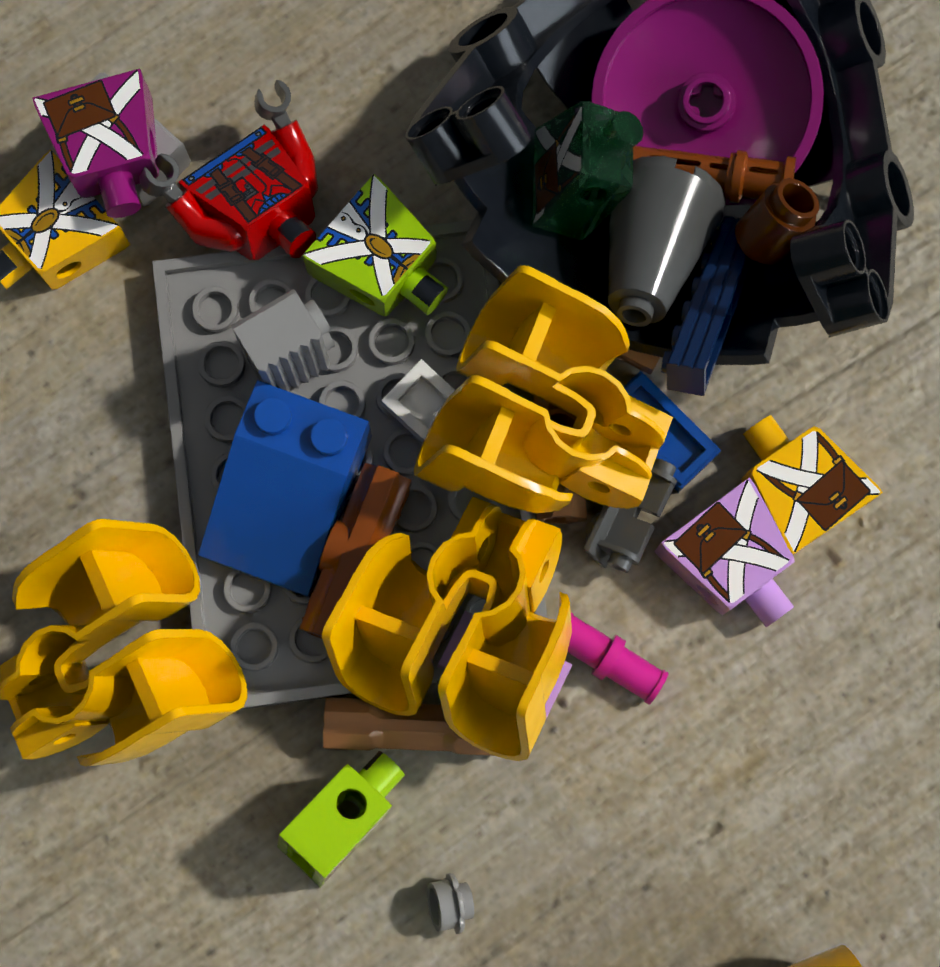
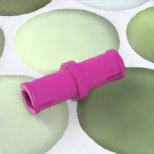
(613, 660)

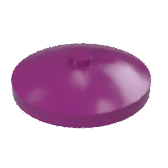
(715, 78)

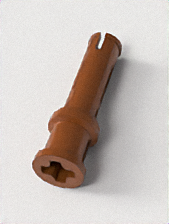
(738, 174)

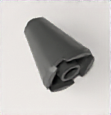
(659, 237)

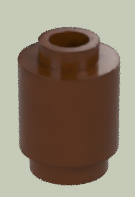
(774, 219)

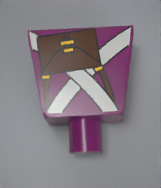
(104, 137)

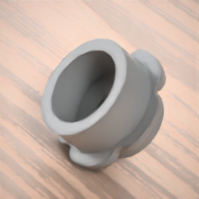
(450, 904)

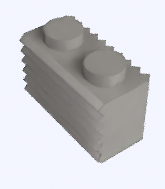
(285, 341)

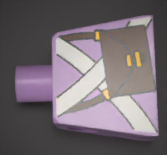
(732, 555)

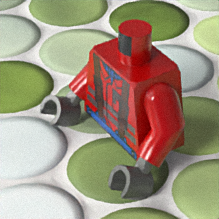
(250, 193)

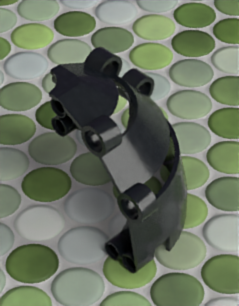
(485, 144)

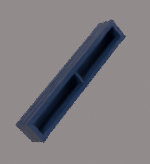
(708, 314)

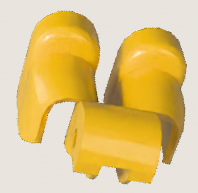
(507, 446)
(508, 658)
(149, 691)

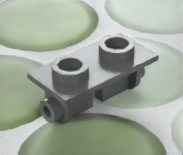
(617, 535)

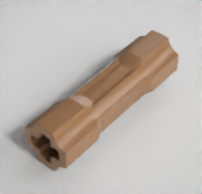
(361, 726)

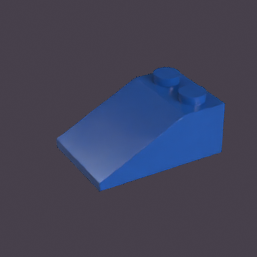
(284, 487)

